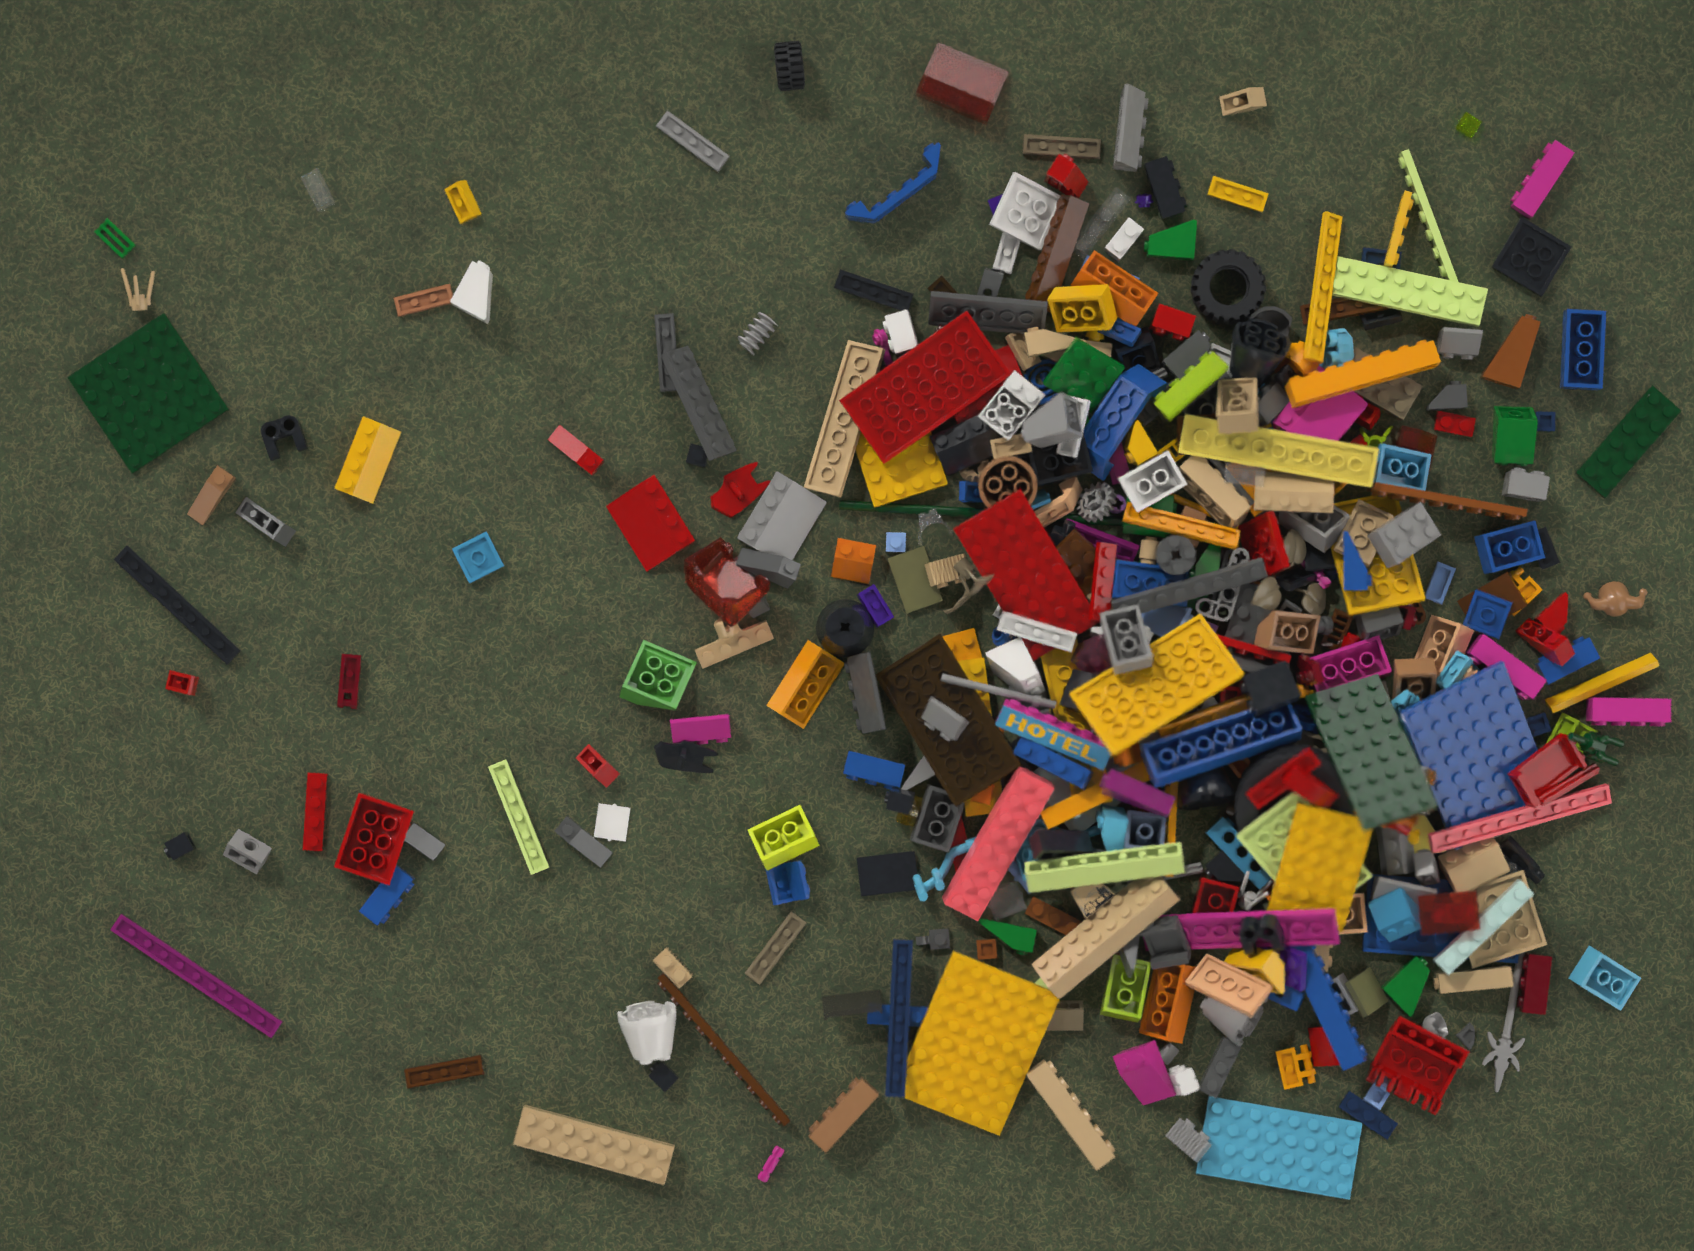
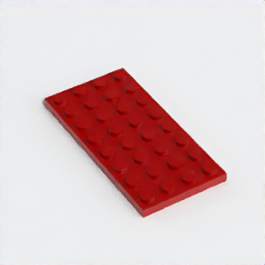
(925, 387)
(1026, 567)

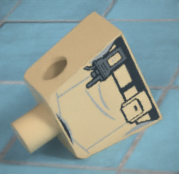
(1091, 897)

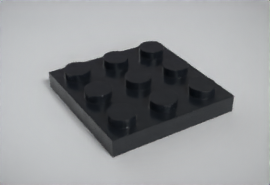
(1531, 256)

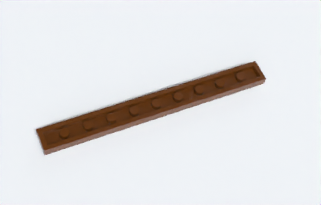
(728, 1056)

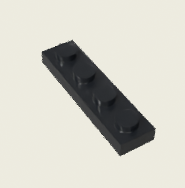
(873, 290)

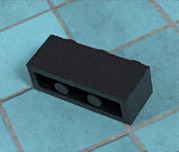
(1165, 188)
(1059, 843)

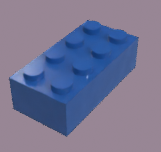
(1583, 349)

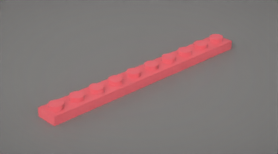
(1519, 818)

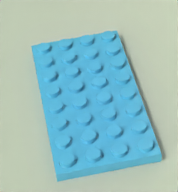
(1280, 1147)

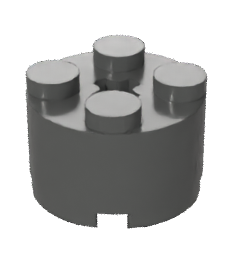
(1186, 552)

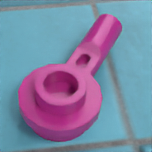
(880, 338)

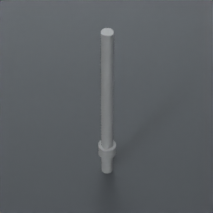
(1035, 699)

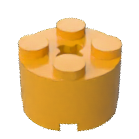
(1296, 360)

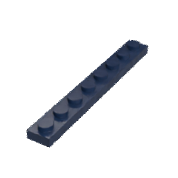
(899, 1018)

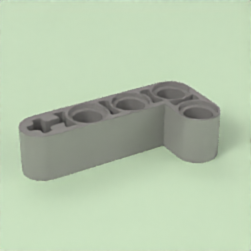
(1221, 601)

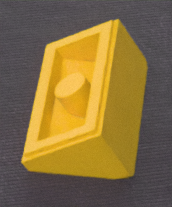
(462, 201)

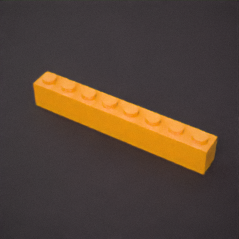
(1363, 373)

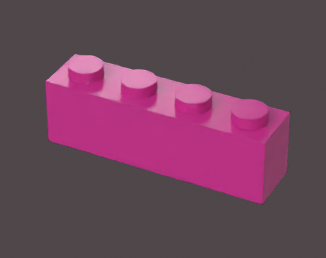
(1542, 179)

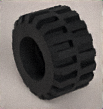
(789, 65)

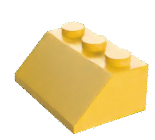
(1262, 965)

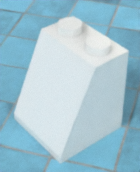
(475, 292)
(1015, 667)

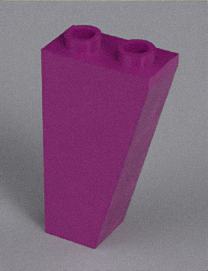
(1136, 793)

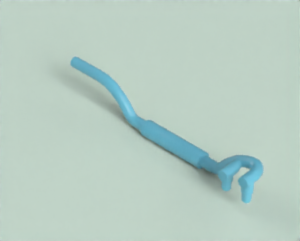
(939, 875)

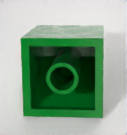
(1514, 435)

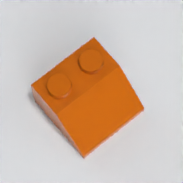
(853, 561)

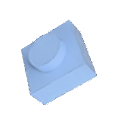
(895, 542)

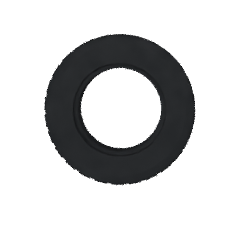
(1271, 761)

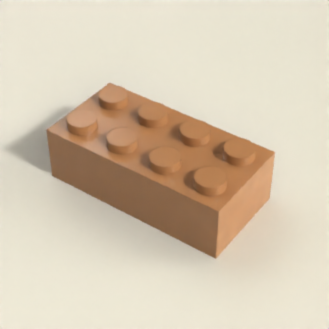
(843, 1114)

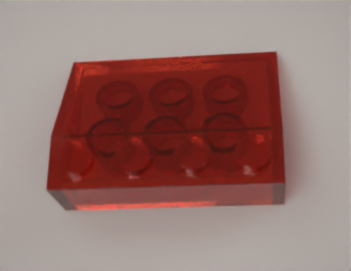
(962, 83)

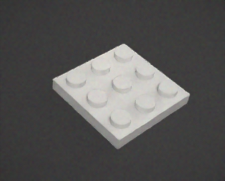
(1025, 211)

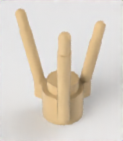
(138, 301)

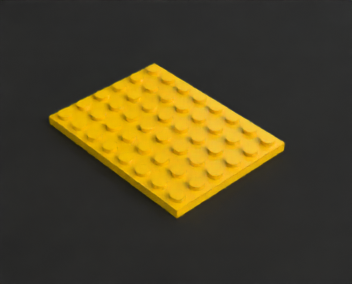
(977, 1042)

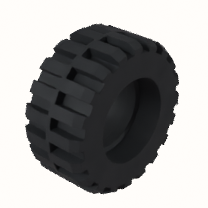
(1254, 287)

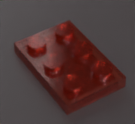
(1448, 912)

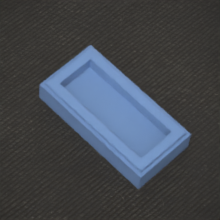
(1439, 583)

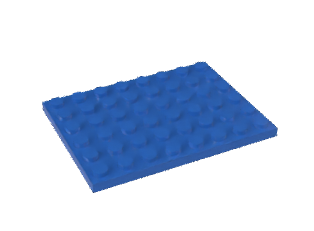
(1473, 741)

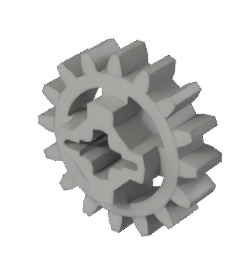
(1096, 502)

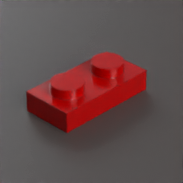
(1454, 424)

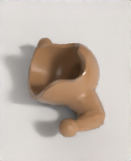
(1615, 599)

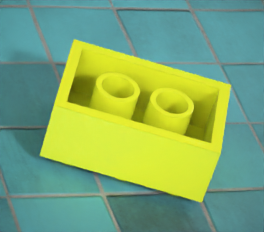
(783, 837)

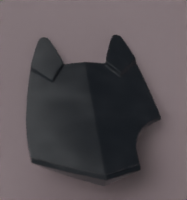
(683, 756)

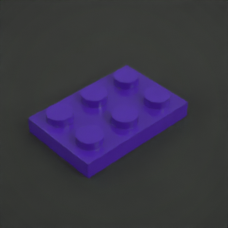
(1294, 967)

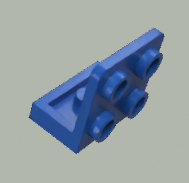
(788, 883)

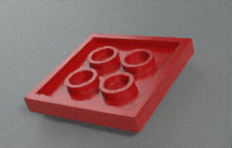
(1263, 539)

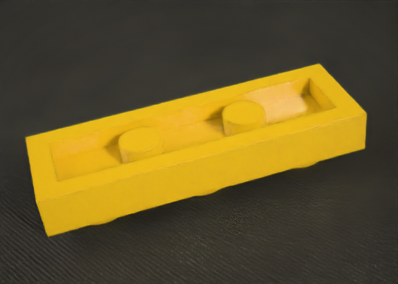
(1237, 194)

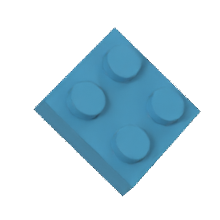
(478, 557)

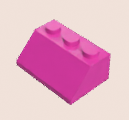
(701, 729)

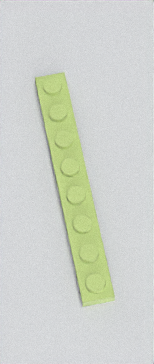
(1426, 215)

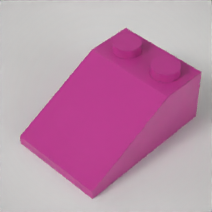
(1145, 1072)

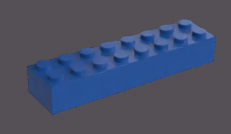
(1218, 744)

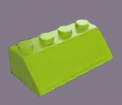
(1191, 386)

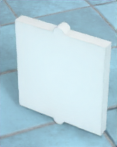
(612, 822)

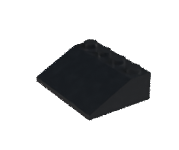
(1053, 467)

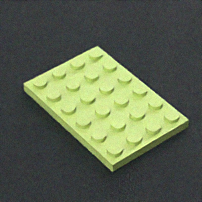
(1268, 835)

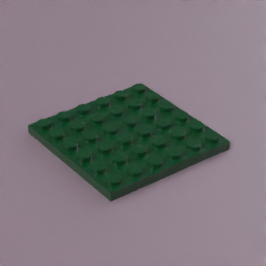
(148, 393)

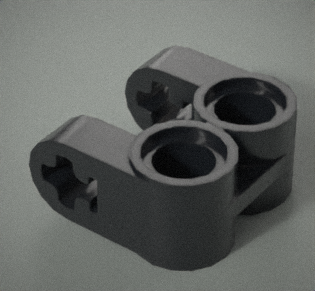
(281, 432)
(1266, 928)

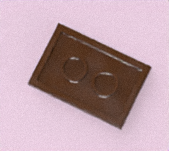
(1502, 587)

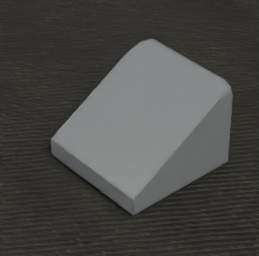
(1168, 1053)

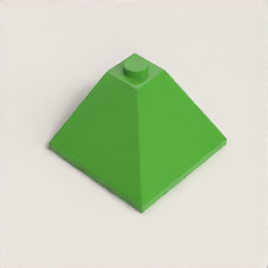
(657, 677)

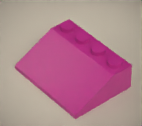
(1323, 418)

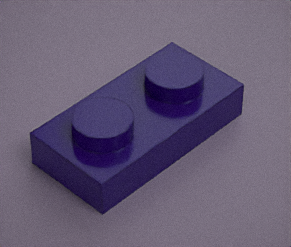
(875, 605)

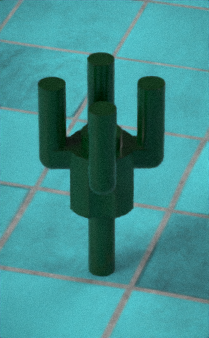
(1594, 745)

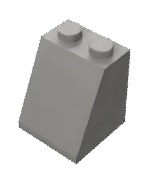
(1054, 422)

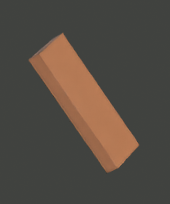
(423, 300)

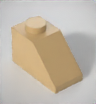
(1243, 101)

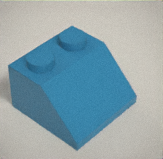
(1395, 914)

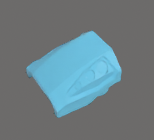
(1337, 348)

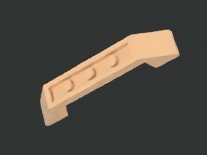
(1063, 504)

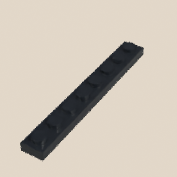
(177, 605)

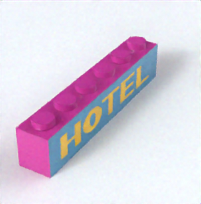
(1053, 733)

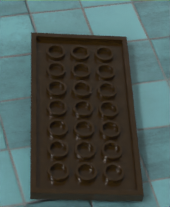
(981, 751)

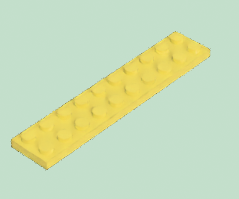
(1281, 451)

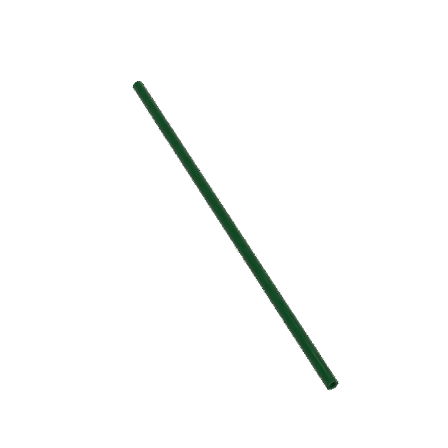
(958, 511)

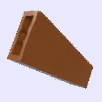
(1512, 357)

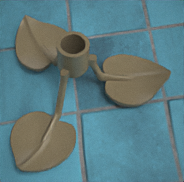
(967, 571)
(1267, 594)

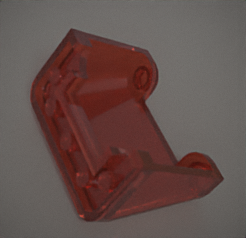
(721, 584)

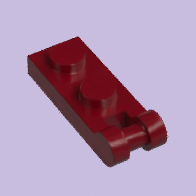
(349, 680)

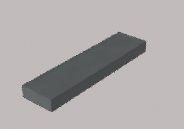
(665, 342)

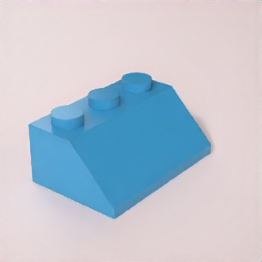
(1402, 467)

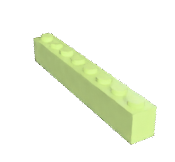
(1104, 867)

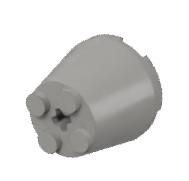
(1230, 1021)

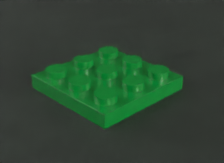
(1083, 373)

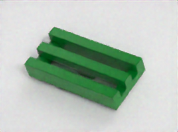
(103, 227)

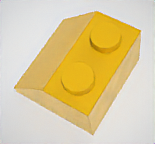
(1138, 445)

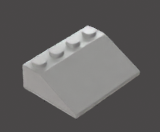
(1129, 129)
(782, 518)

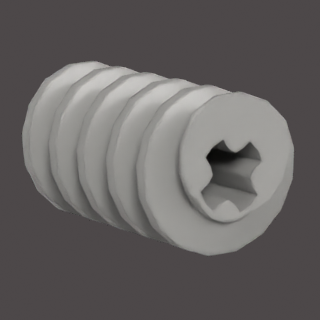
(756, 332)

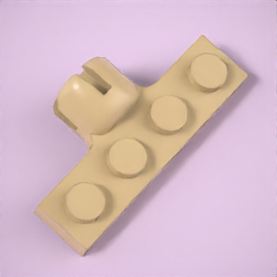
(732, 641)

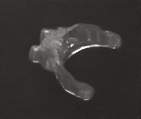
(930, 518)

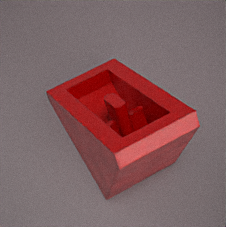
(182, 683)

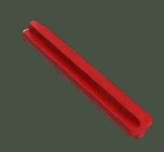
(1568, 784)

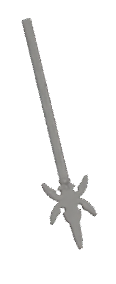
(1503, 1050)

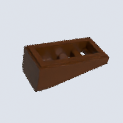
(1337, 612)

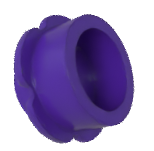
(1143, 200)

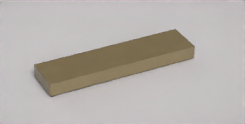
(1056, 145)
(775, 948)

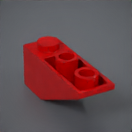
(1546, 641)

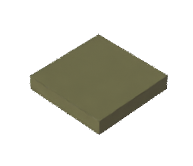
(1366, 992)

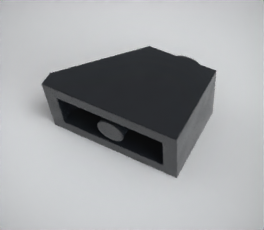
(1223, 868)

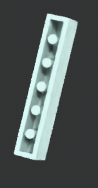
(1490, 921)

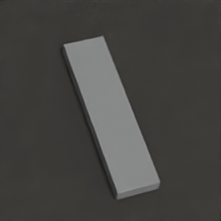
(692, 141)

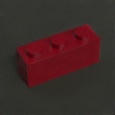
(1534, 984)

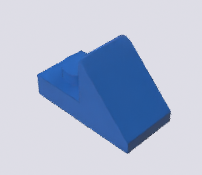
(969, 492)

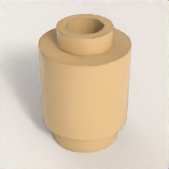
(1147, 550)

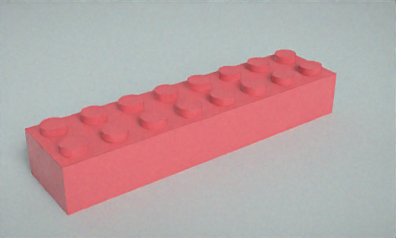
(998, 843)

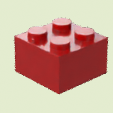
(1214, 897)

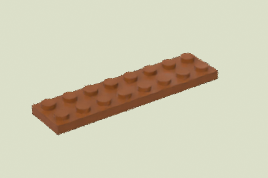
(1453, 502)

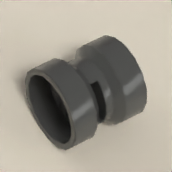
(1325, 625)

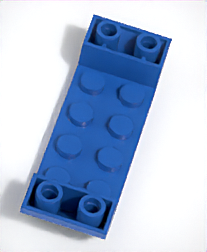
(859, 212)
(1118, 414)

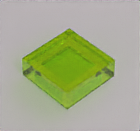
(1468, 125)

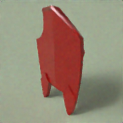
(737, 491)

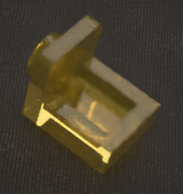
(910, 819)

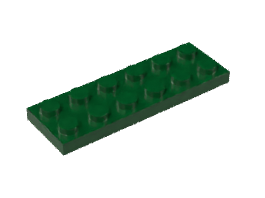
(1628, 441)

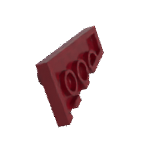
(1307, 670)

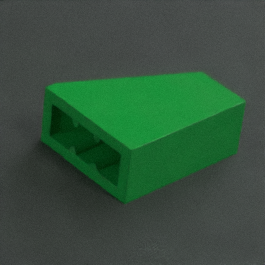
(1173, 243)
(1408, 984)

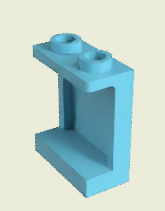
(1455, 670)

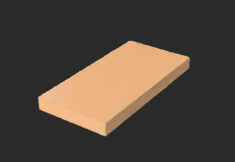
(1228, 985)

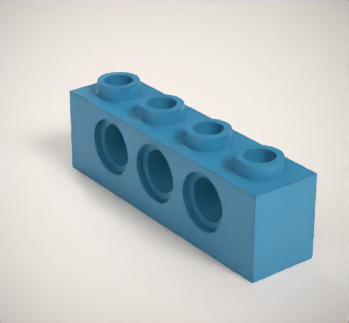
(1216, 834)

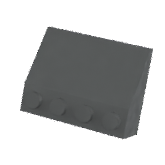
(866, 693)

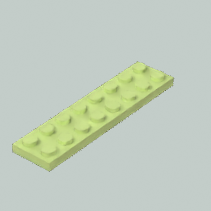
(1409, 291)

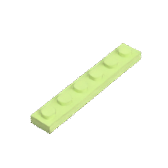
(518, 817)

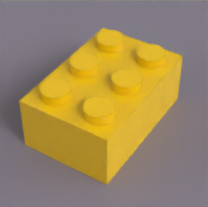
(1082, 308)

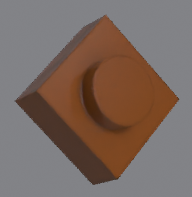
(986, 949)

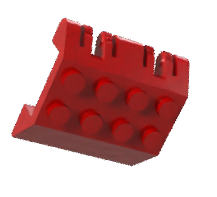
(1416, 1063)

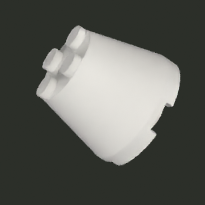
(649, 1030)

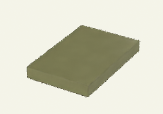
(913, 580)

